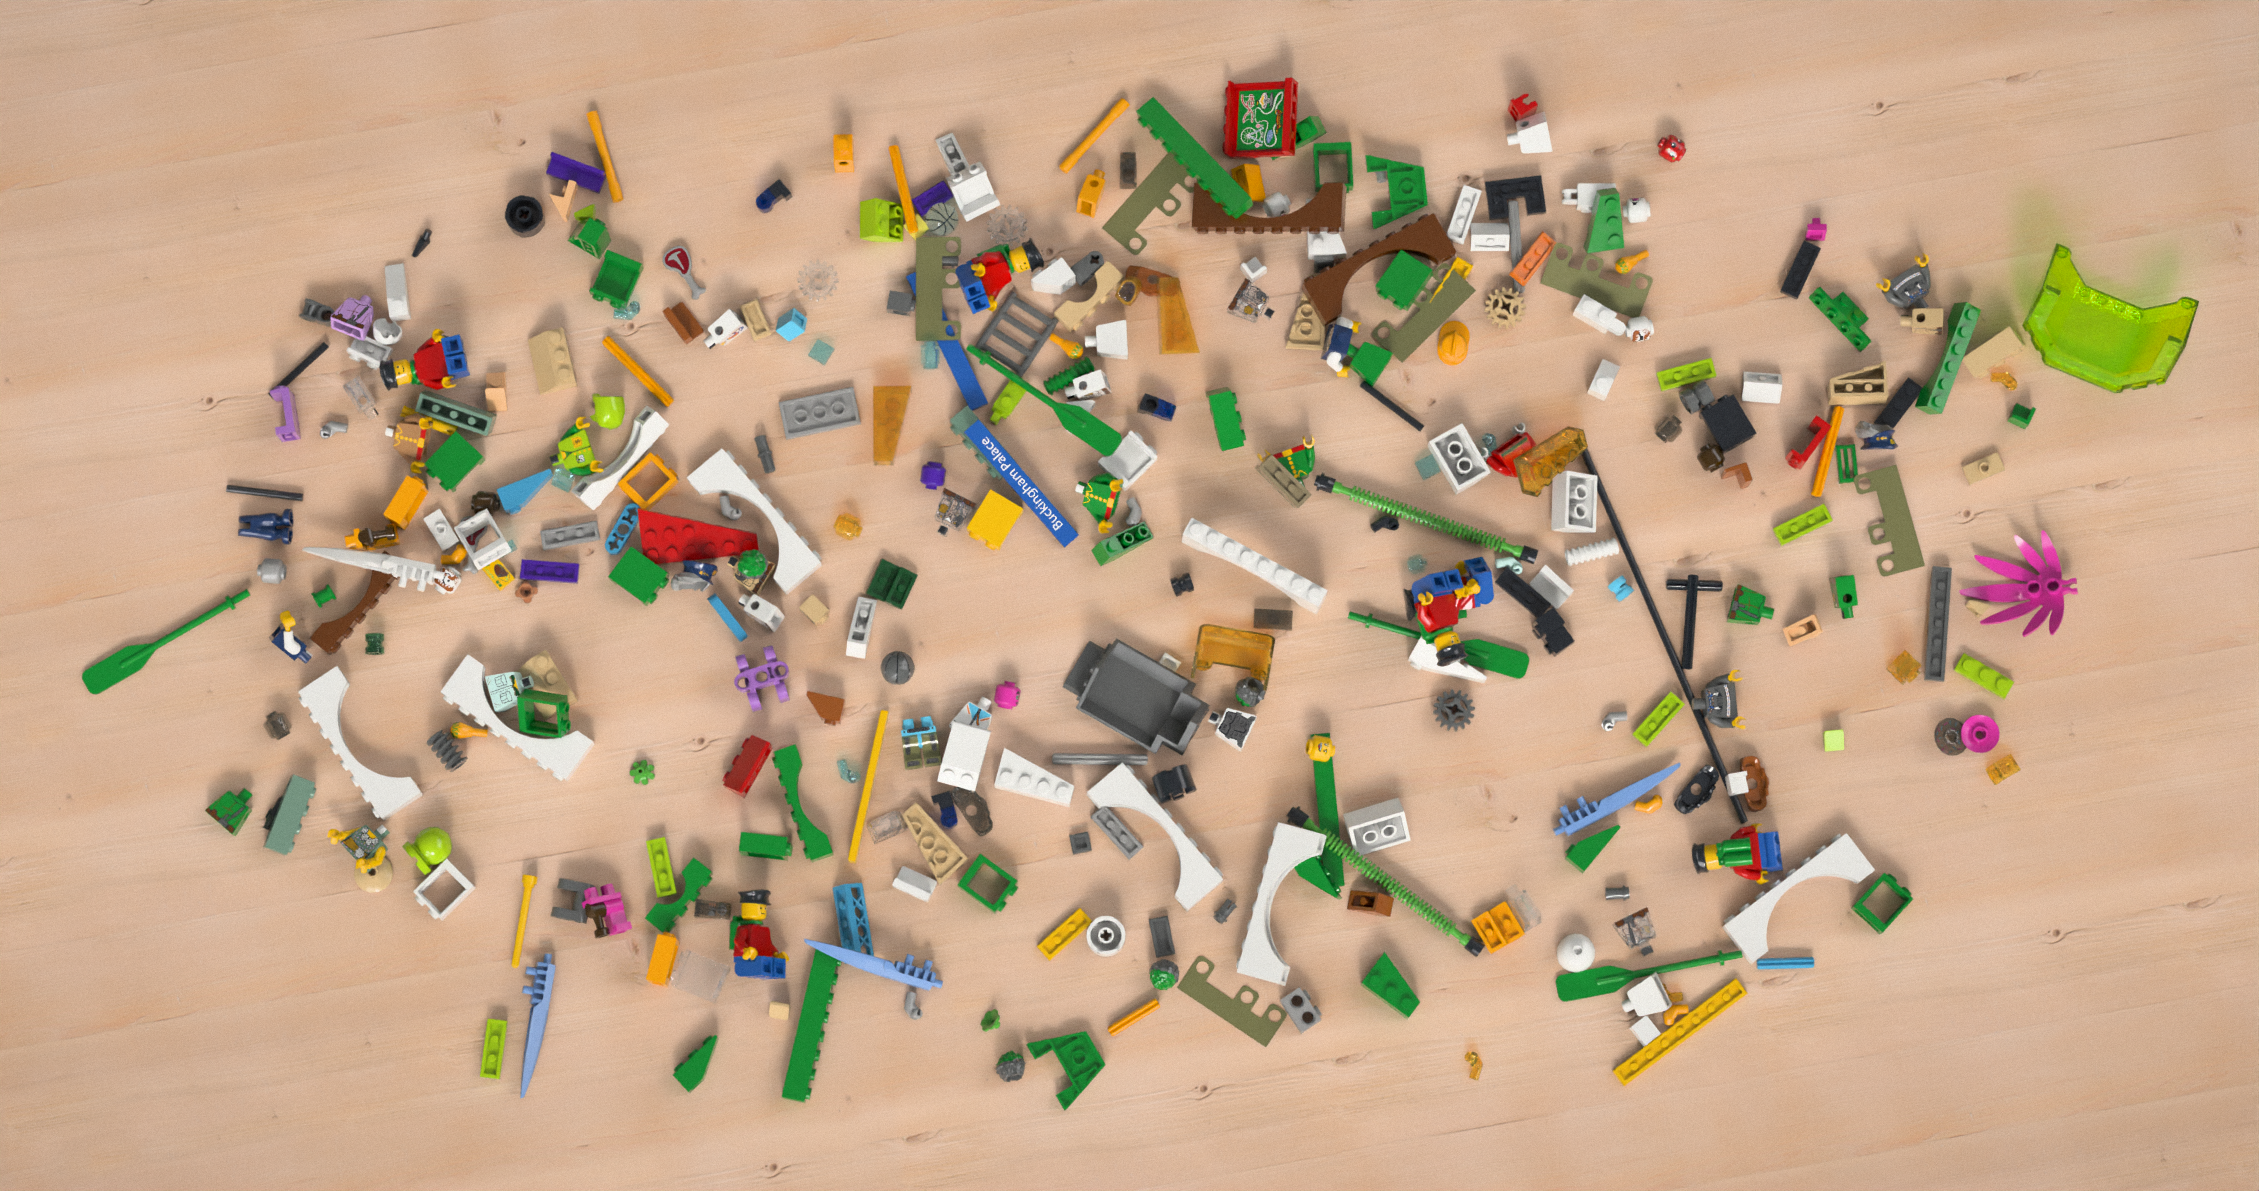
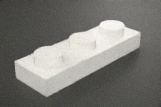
(1463, 214)

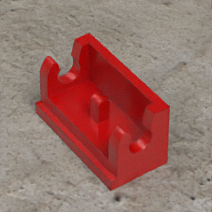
(1521, 110)

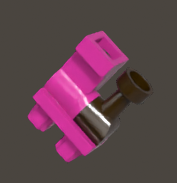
(608, 907)

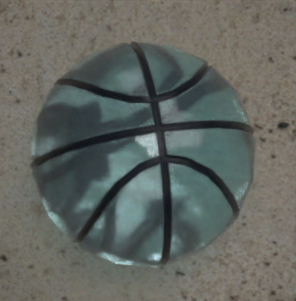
(942, 219)

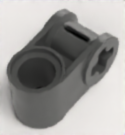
(1084, 269)
(315, 312)

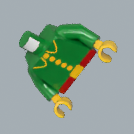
(1297, 460)
(1101, 498)

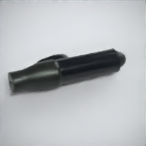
(271, 814)

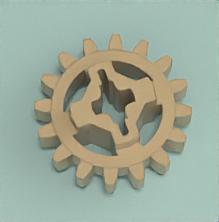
(1498, 312)

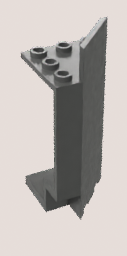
(1136, 696)

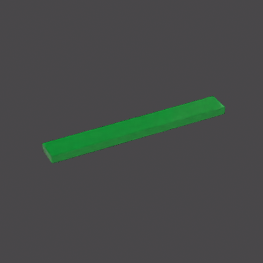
(1328, 814)

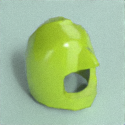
(608, 411)

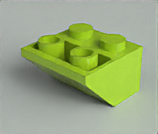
(881, 221)

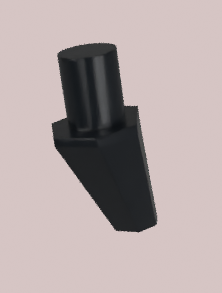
(422, 242)

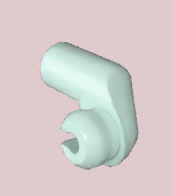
(1511, 563)

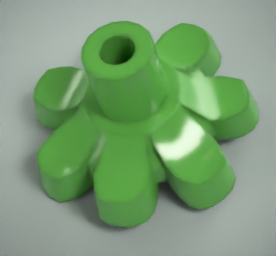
(645, 774)

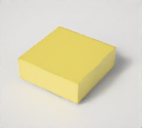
(922, 228)

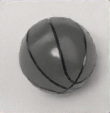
(897, 668)

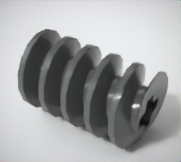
(446, 751)

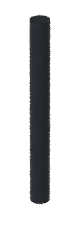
(302, 366)
(1392, 406)
(264, 492)

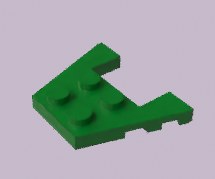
(1405, 188)
(1077, 1058)

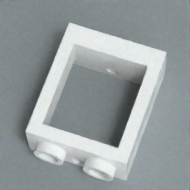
(490, 552)
(421, 899)

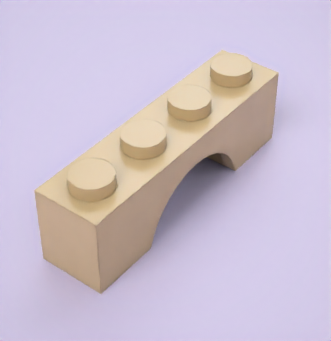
(1072, 313)

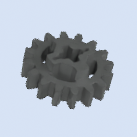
(1462, 713)

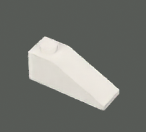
(952, 153)
(397, 293)
(861, 627)

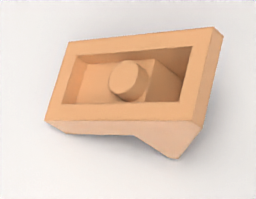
(565, 204)
(496, 392)
(1803, 630)

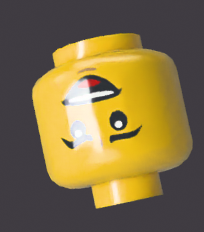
(1320, 748)

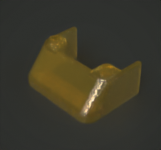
(1234, 649)

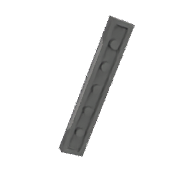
(1937, 624)

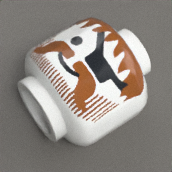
(1639, 329)
(450, 582)

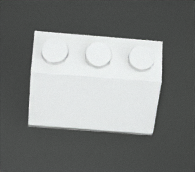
(1458, 458)
(1574, 502)
(1377, 827)

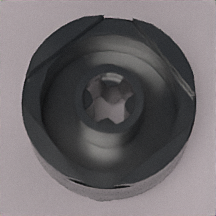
(529, 206)
(1174, 783)

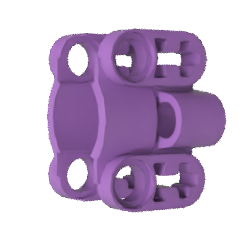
(753, 684)

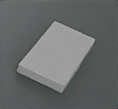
(819, 413)

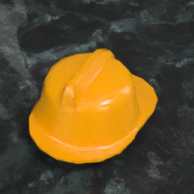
(1453, 342)

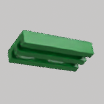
(1846, 463)

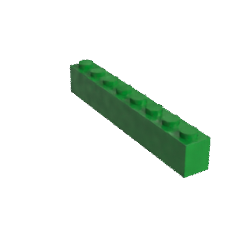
(1194, 158)
(810, 1027)

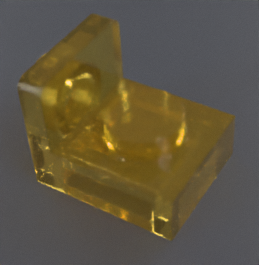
(2002, 769)

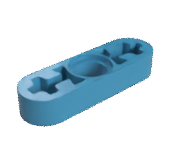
(611, 539)
(727, 617)

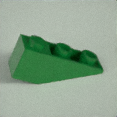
(1308, 131)
(1121, 543)
(1316, 874)
(696, 1068)

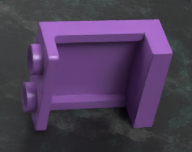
(291, 430)

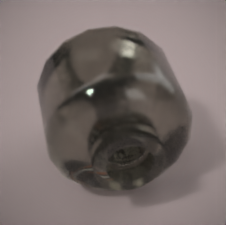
(1668, 428)
(277, 725)

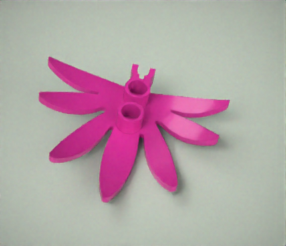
(2041, 590)

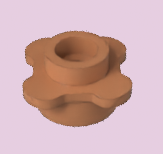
(521, 592)

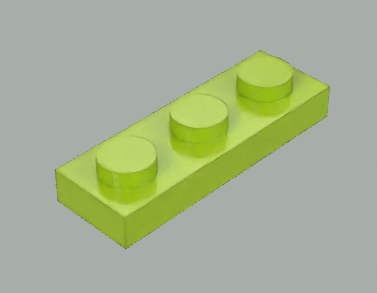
(1686, 374)
(1802, 525)
(1983, 676)
(1658, 719)
(661, 867)
(493, 1049)

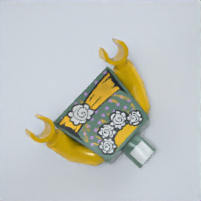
(363, 845)

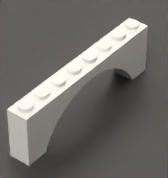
(722, 475)
(1215, 543)
(325, 700)
(558, 754)
(1124, 790)
(1750, 927)
(1259, 954)

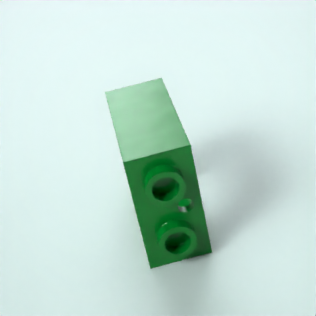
(1333, 149)
(527, 717)
(765, 846)
(971, 873)
(1869, 917)

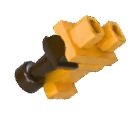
(373, 540)

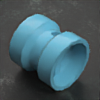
(1620, 588)

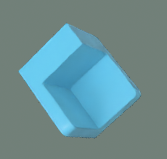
(791, 324)

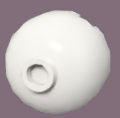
(1575, 952)

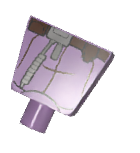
(354, 317)

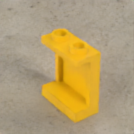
(994, 520)

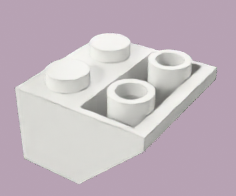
(1054, 279)

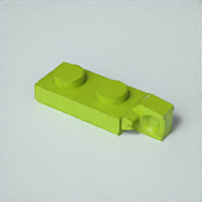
(1007, 402)

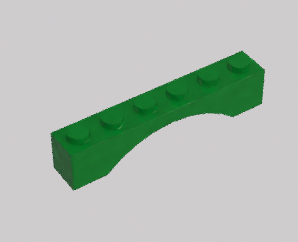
(1960, 329)
(790, 765)

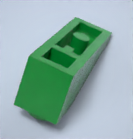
(1588, 849)

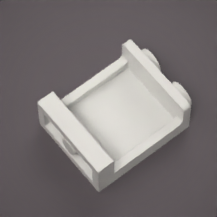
(972, 191)
(1129, 460)

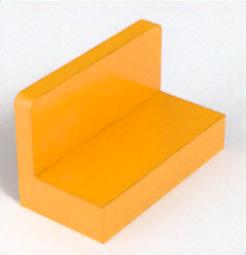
(1250, 180)

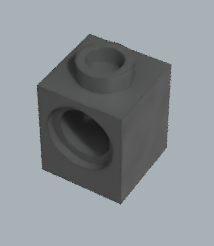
(900, 303)

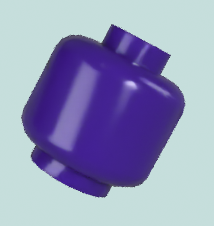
(933, 475)

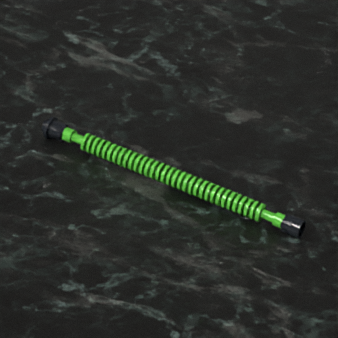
(1331, 485)
(1471, 944)

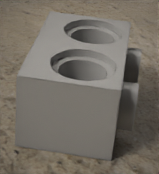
(1296, 1012)

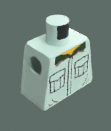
(505, 689)

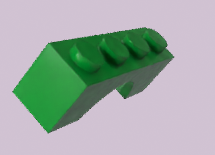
(695, 877)

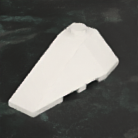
(1425, 658)

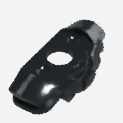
(1706, 778)

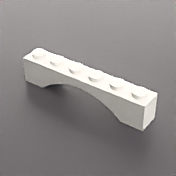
(645, 431)

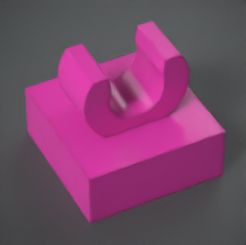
(1816, 231)

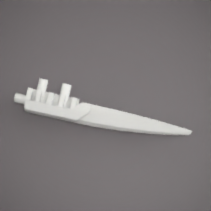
(384, 563)

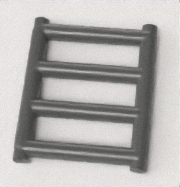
(1040, 338)

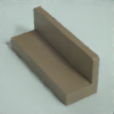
(1283, 481)

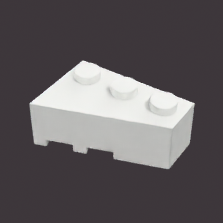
(1325, 244)

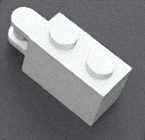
(1585, 195)
(1598, 316)

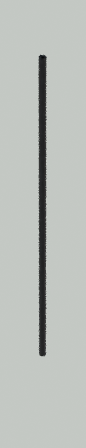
(1662, 632)

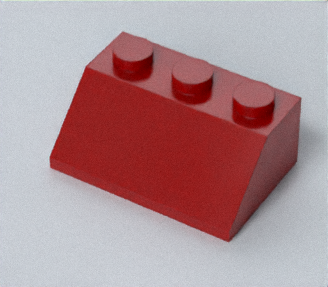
(747, 765)

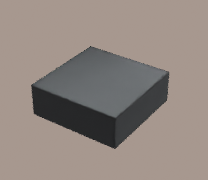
(1322, 262)
(1080, 843)

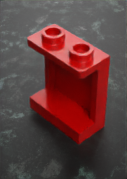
(1820, 429)

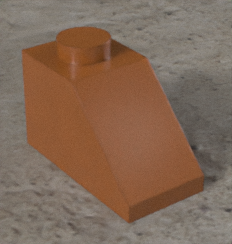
(828, 707)
(1370, 903)

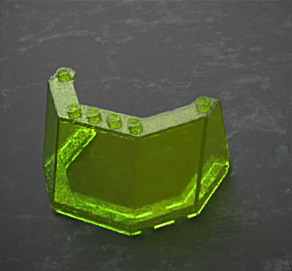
(2103, 335)

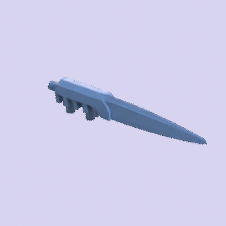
(1594, 811)
(898, 971)
(538, 1015)

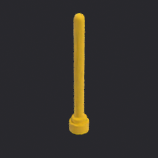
(528, 883)

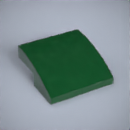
(891, 584)

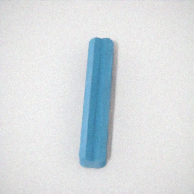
(1785, 963)

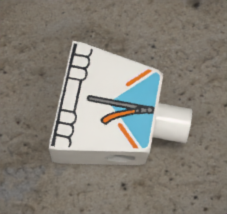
(975, 714)

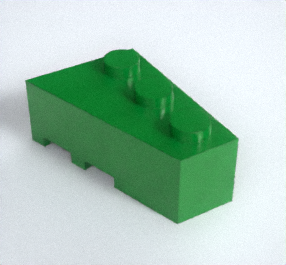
(591, 237)

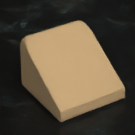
(1977, 608)
(779, 1010)

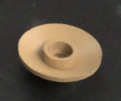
(377, 882)

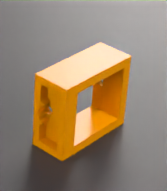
(634, 496)
(406, 502)
(663, 959)

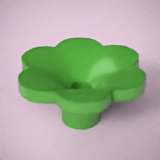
(990, 1020)

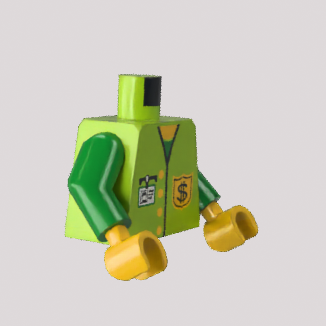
(576, 451)

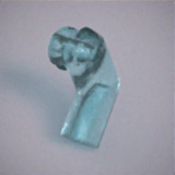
(629, 313)
(1490, 443)
(846, 774)

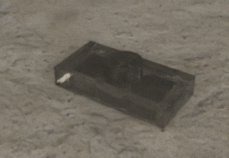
(1273, 619)

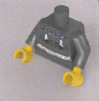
(1909, 286)
(1719, 702)

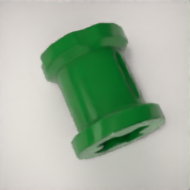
(323, 595)

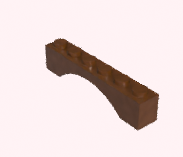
(332, 633)

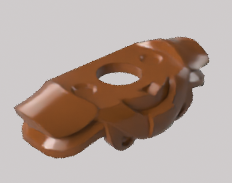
(1142, 273)
(1756, 797)

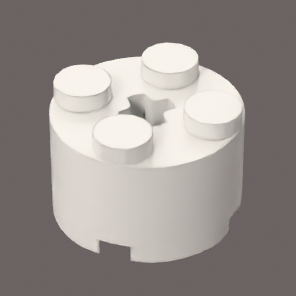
(1113, 928)

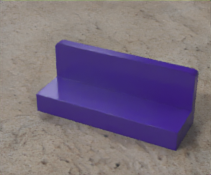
(569, 169)

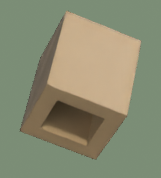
(815, 611)

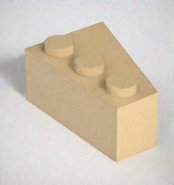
(1993, 352)
(1859, 387)

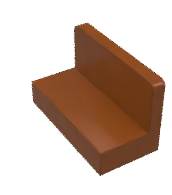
(683, 322)
(1742, 473)

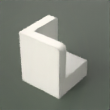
(1253, 269)
(1736, 783)
(1645, 1031)

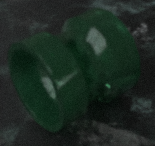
(374, 644)

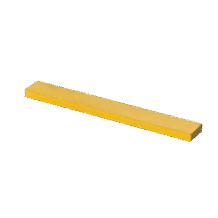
(868, 786)
(1679, 1032)

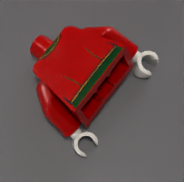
(1502, 457)

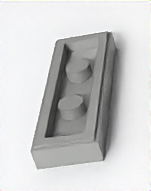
(570, 535)
(1117, 832)

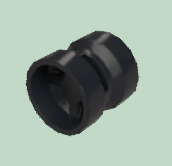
(1182, 584)

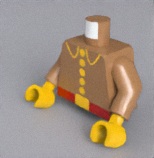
(412, 439)

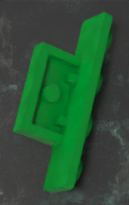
(1844, 315)

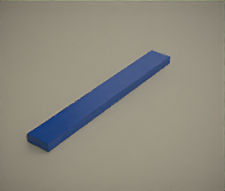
(958, 363)

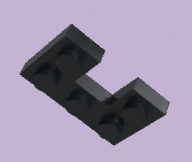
(1526, 187)

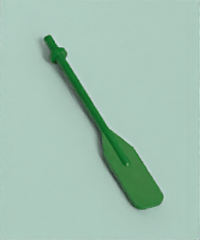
(1072, 417)
(1480, 653)
(134, 657)
(1611, 979)

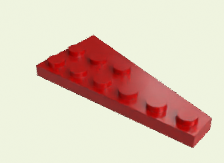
(680, 538)

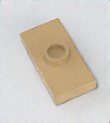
(755, 320)
(1983, 468)

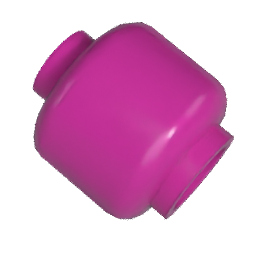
(1007, 695)

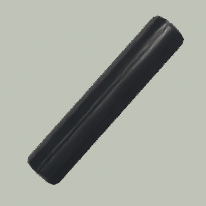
(1703, 585)

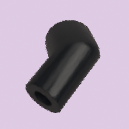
(1385, 522)

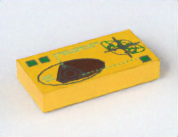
(498, 574)

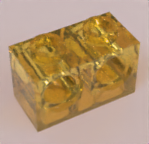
(1904, 668)

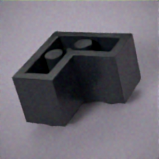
(1552, 632)

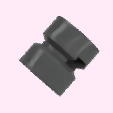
(1697, 396)

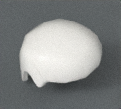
(386, 332)

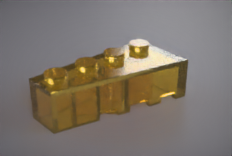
(1173, 319)
(889, 413)
(1547, 459)

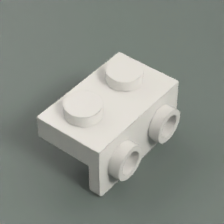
(369, 351)

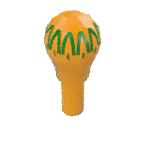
(1625, 264)
(1072, 349)
(460, 730)

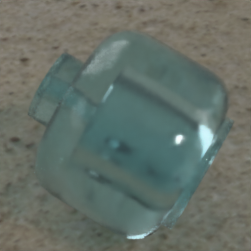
(1417, 564)

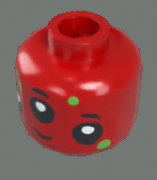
(1671, 148)

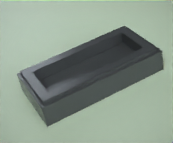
(1161, 936)

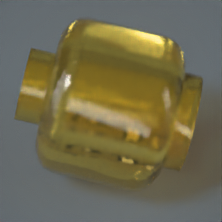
(848, 526)

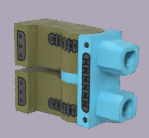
(920, 738)

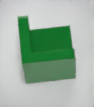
(2021, 416)

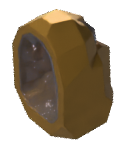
(1129, 290)

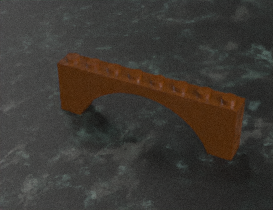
(1319, 215)
(1422, 239)

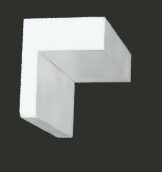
(1489, 236)
(1761, 387)
(1551, 587)
(915, 884)

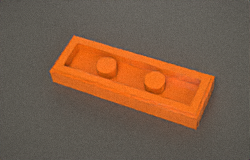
(1532, 258)

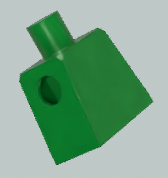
(1368, 361)

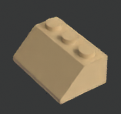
(552, 361)
(546, 679)

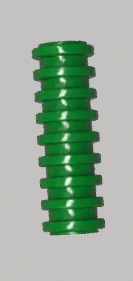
(1067, 376)

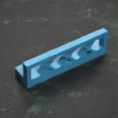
(848, 921)

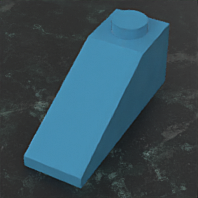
(522, 492)

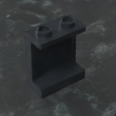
(1727, 423)

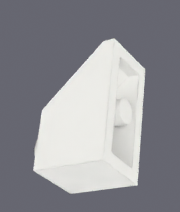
(1603, 380)

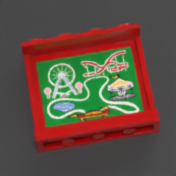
(1260, 119)

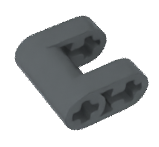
(577, 913)

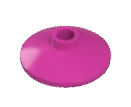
(1989, 731)

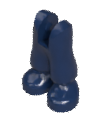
(264, 526)

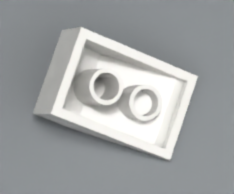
(964, 756)

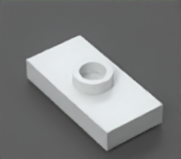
(441, 530)

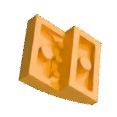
(1498, 927)

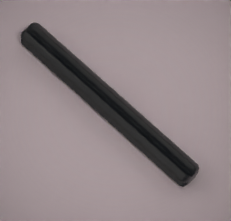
(1690, 620)

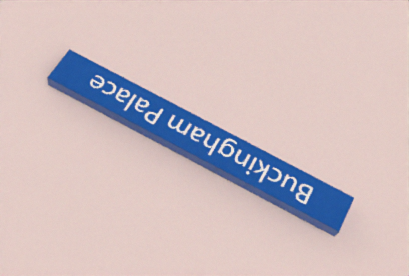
(1021, 483)

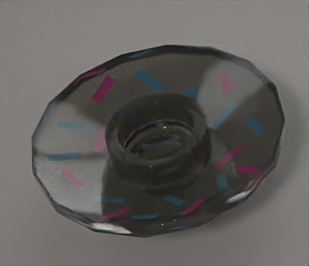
(1951, 728)

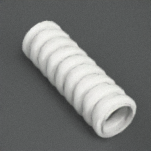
(1591, 551)

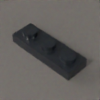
(1800, 270)
(1899, 404)
(1522, 593)

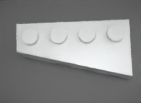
(1030, 780)

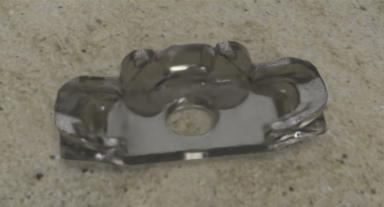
(981, 821)

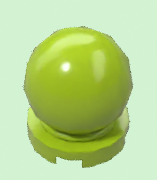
(430, 848)

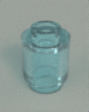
(930, 355)

